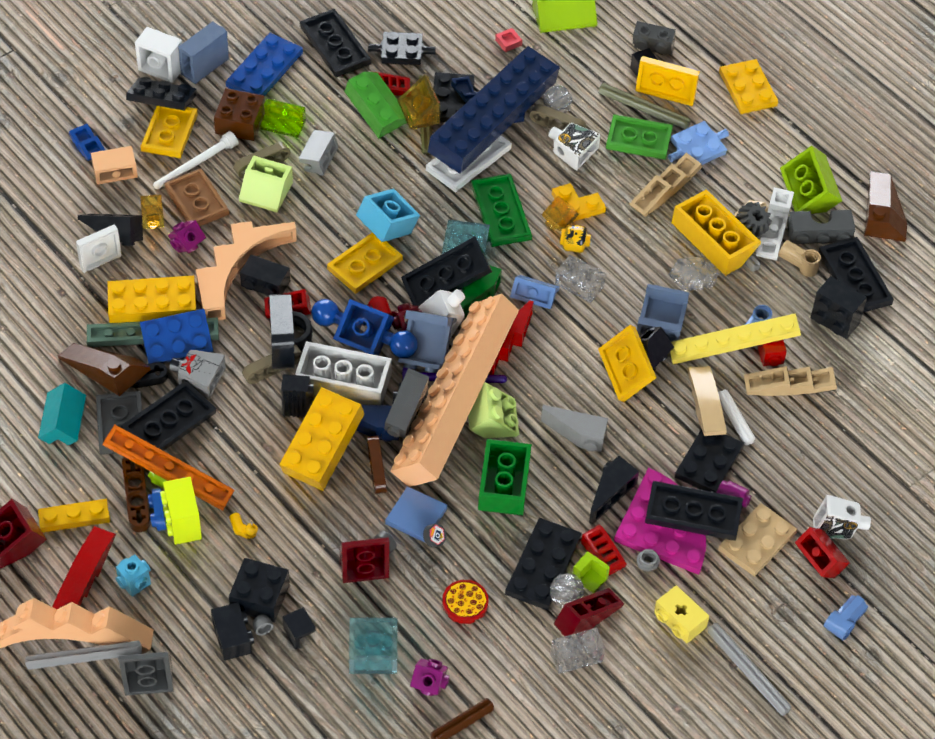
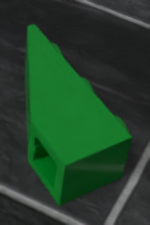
(481, 289)

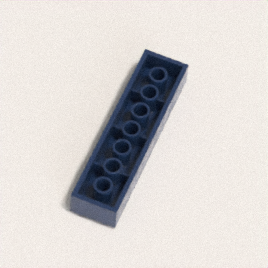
(493, 109)

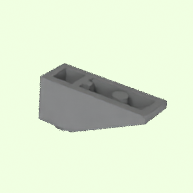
(580, 428)

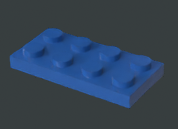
(265, 65)

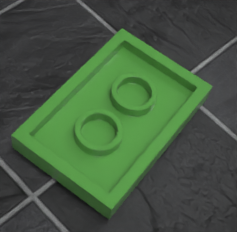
(639, 137)

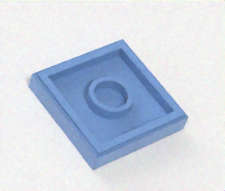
(415, 512)

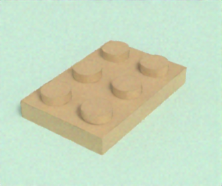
(758, 539)

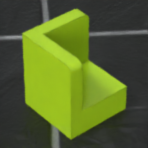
(591, 571)

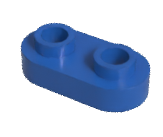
(157, 517)

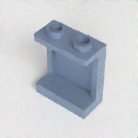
(663, 309)
(433, 340)

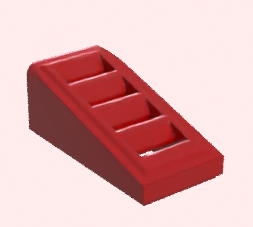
(394, 79)
(296, 297)
(597, 537)

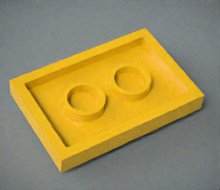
(667, 81)
(748, 86)
(169, 131)
(364, 262)
(627, 363)

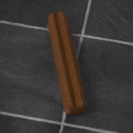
(463, 720)

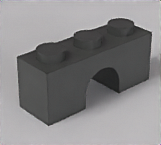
(805, 230)

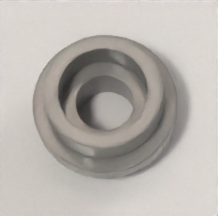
(651, 555)

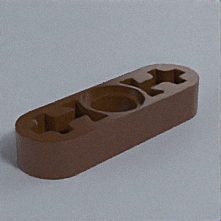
(376, 464)

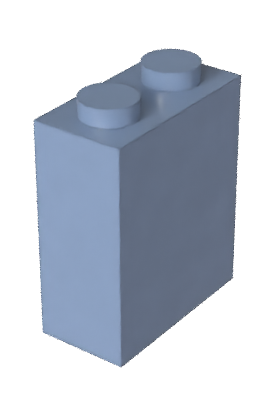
(203, 52)

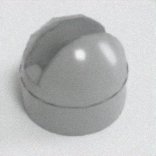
(262, 624)

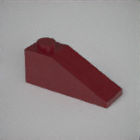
(587, 612)

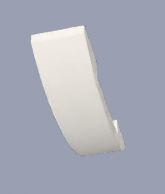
(779, 209)

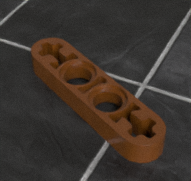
(136, 492)

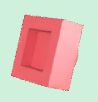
(508, 40)

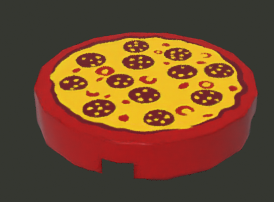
(465, 601)

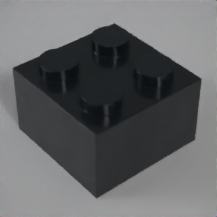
(838, 307)
(260, 588)

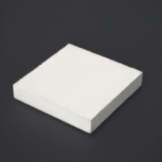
(98, 248)

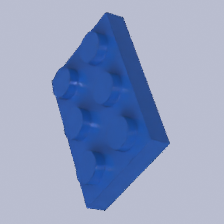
(176, 336)

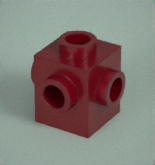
(399, 322)

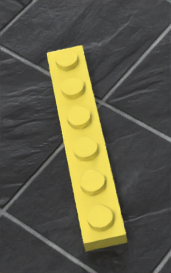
(735, 338)

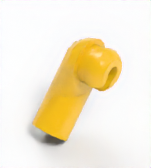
(246, 531)

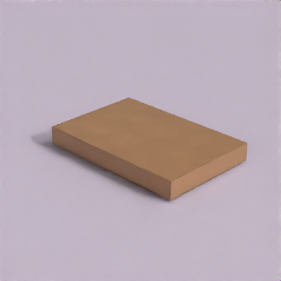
(196, 198)

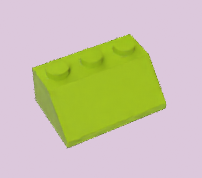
(564, 14)
(811, 182)

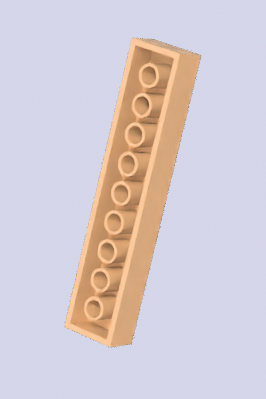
(454, 391)

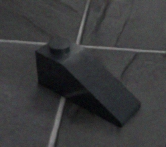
(128, 226)
(615, 482)

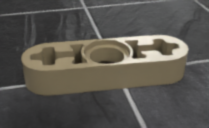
(540, 115)
(277, 152)
(263, 369)

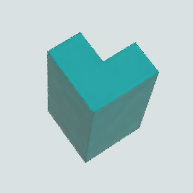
(62, 415)

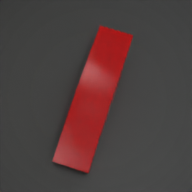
(515, 335)
(85, 568)

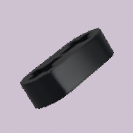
(151, 378)

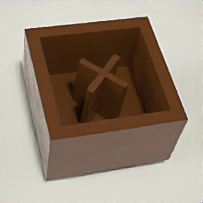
(240, 114)

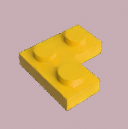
(586, 206)

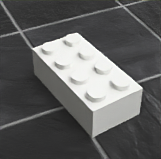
(346, 372)

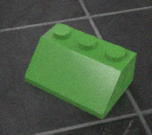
(375, 103)

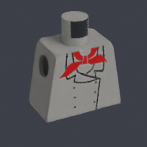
(200, 370)

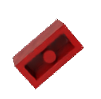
(822, 552)

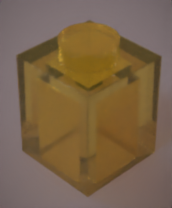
(152, 211)
(559, 214)

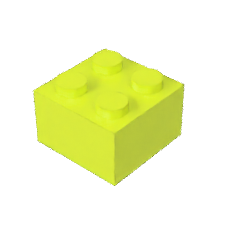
(181, 510)

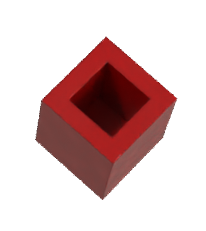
(772, 353)

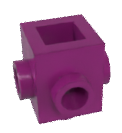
(186, 236)
(430, 677)

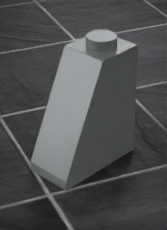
(406, 403)

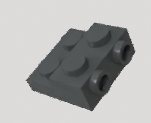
(655, 37)

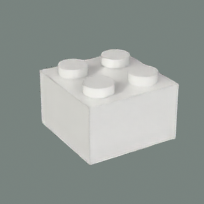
(158, 54)

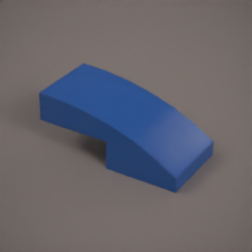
(86, 141)

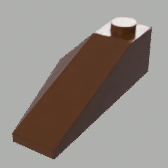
(884, 211)
(107, 368)

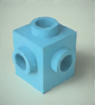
(133, 575)

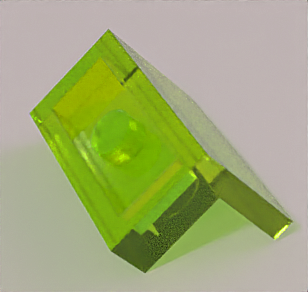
(283, 118)

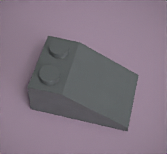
(146, 673)

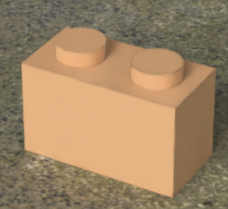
(114, 165)

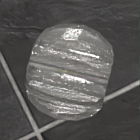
(558, 98)
(566, 589)

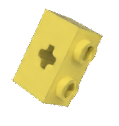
(681, 614)

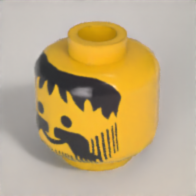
(575, 238)

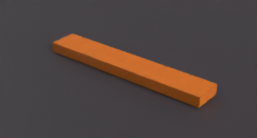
(167, 466)

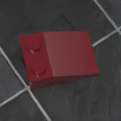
(18, 533)
(364, 560)

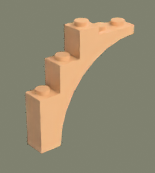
(230, 259)
(72, 622)

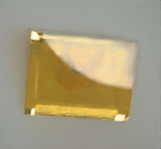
(420, 104)

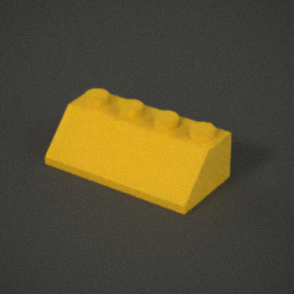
(715, 231)

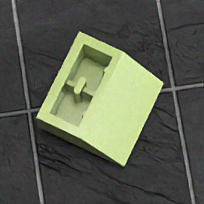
(266, 184)
(494, 414)

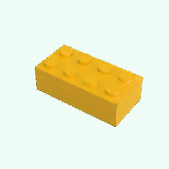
(150, 298)
(322, 438)

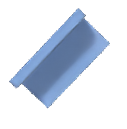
(534, 290)

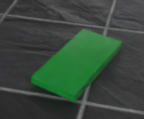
(501, 210)

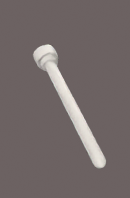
(227, 141)

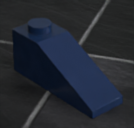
(374, 422)

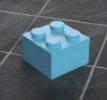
(387, 215)

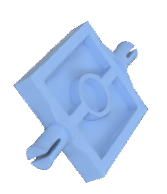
(699, 143)

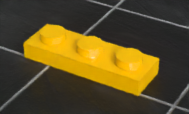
(73, 515)

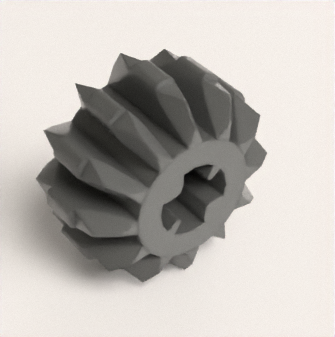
(754, 218)

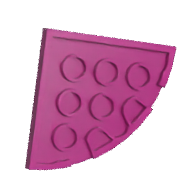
(672, 545)

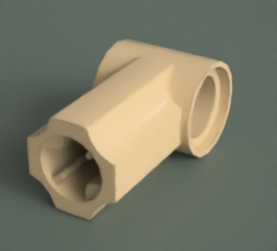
(806, 260)

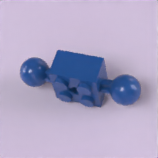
(349, 332)

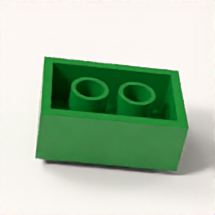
(504, 477)

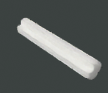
(736, 417)

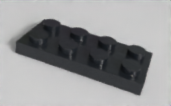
(335, 42)
(853, 267)
(447, 272)
(171, 416)
(694, 510)
(542, 560)

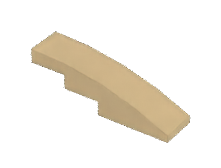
(666, 185)
(792, 382)
(707, 401)

